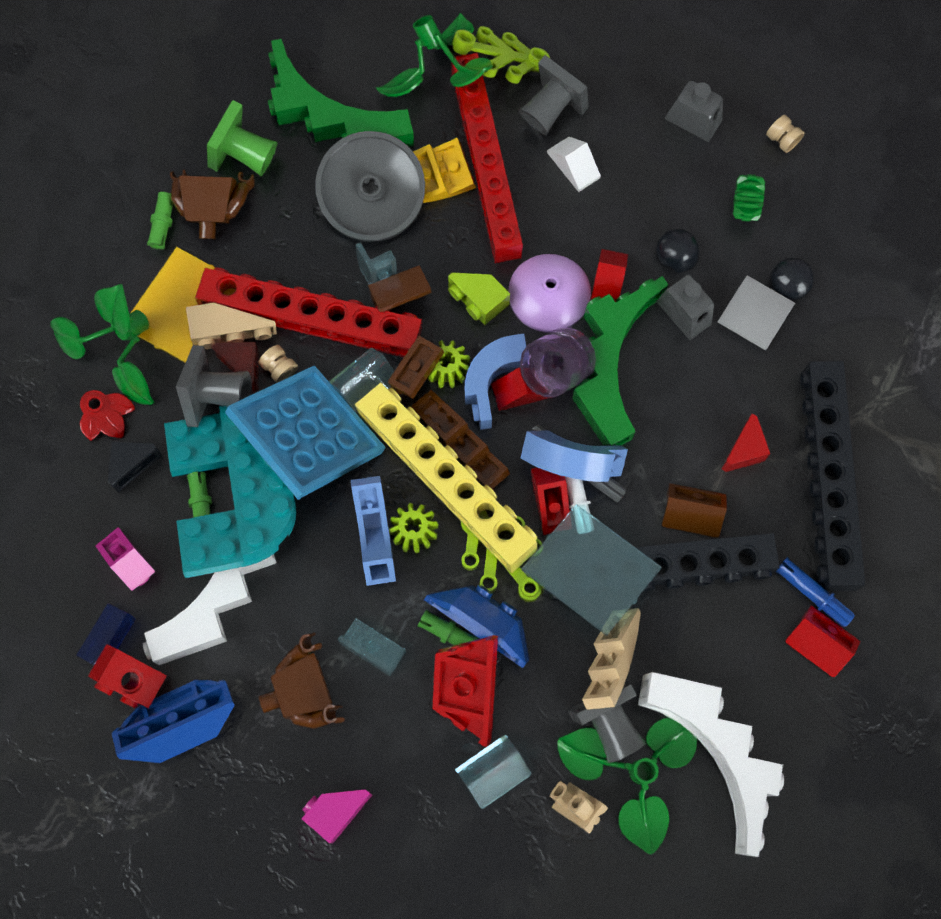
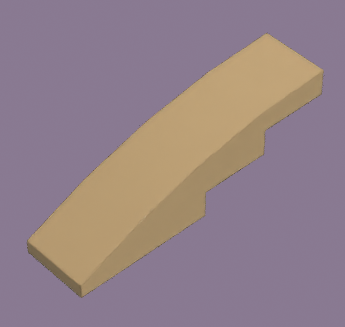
(612, 662)

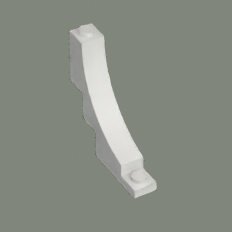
(200, 623)

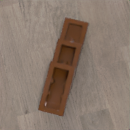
(456, 433)

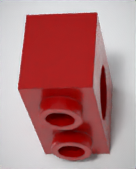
(111, 668)

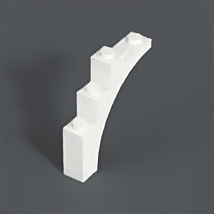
(729, 743)

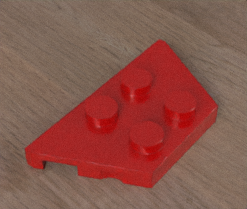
(467, 685)

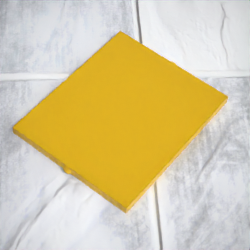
(167, 301)

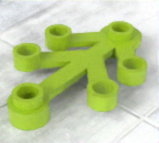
(503, 50)
(491, 563)

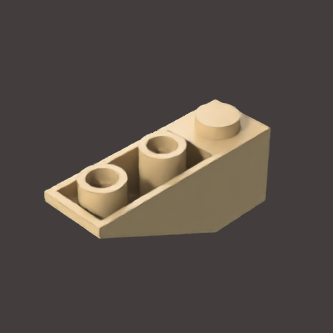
(222, 324)

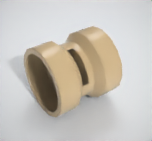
(785, 133)
(278, 364)

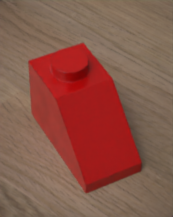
(551, 498)

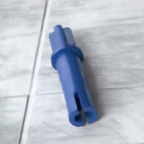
(815, 593)

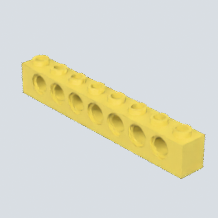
(510, 552)

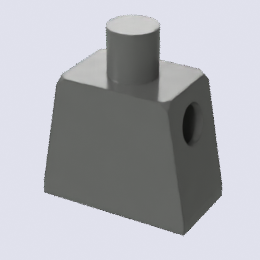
(697, 110)
(687, 303)

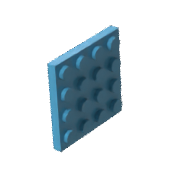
(305, 431)

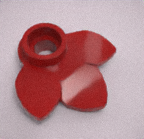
(106, 417)

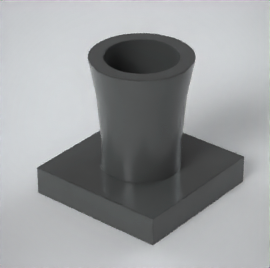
(558, 91)
(200, 386)
(612, 725)

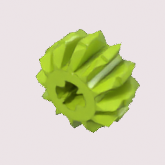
(454, 370)
(415, 518)

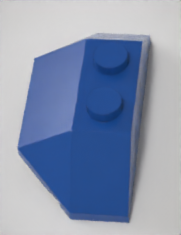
(484, 617)
(174, 722)

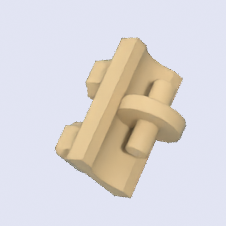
(577, 805)

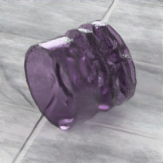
(557, 362)

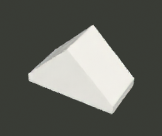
(575, 162)

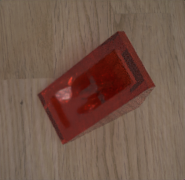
(240, 357)

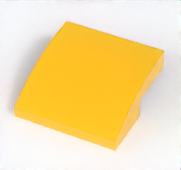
(445, 170)

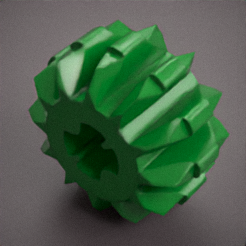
(748, 197)

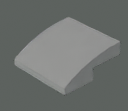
(756, 312)

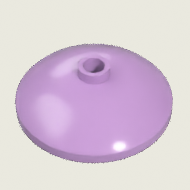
(546, 307)

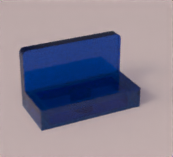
(109, 630)

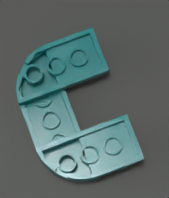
(261, 499)

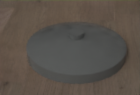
(370, 186)

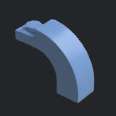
(491, 362)
(571, 458)
(373, 530)

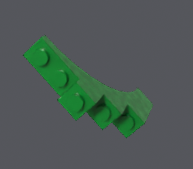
(327, 119)
(600, 396)

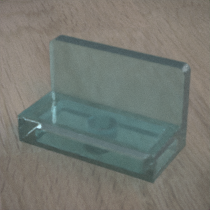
(378, 267)
(362, 376)
(372, 646)
(493, 771)

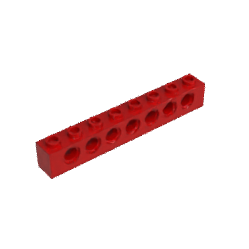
(488, 167)
(218, 280)

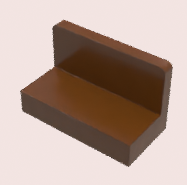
(399, 289)
(415, 367)
(694, 510)

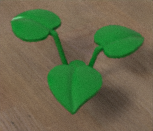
(432, 38)
(113, 309)
(641, 820)

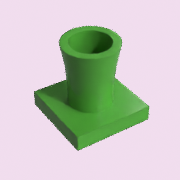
(238, 143)

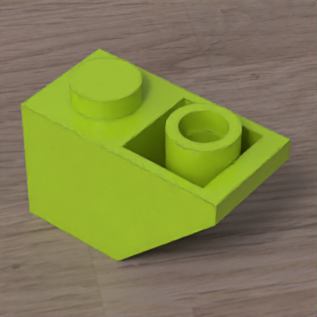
(480, 294)

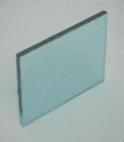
(591, 569)

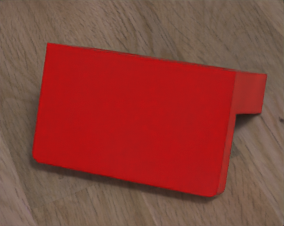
(823, 642)

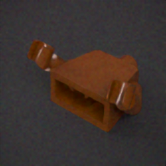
(209, 199)
(301, 688)

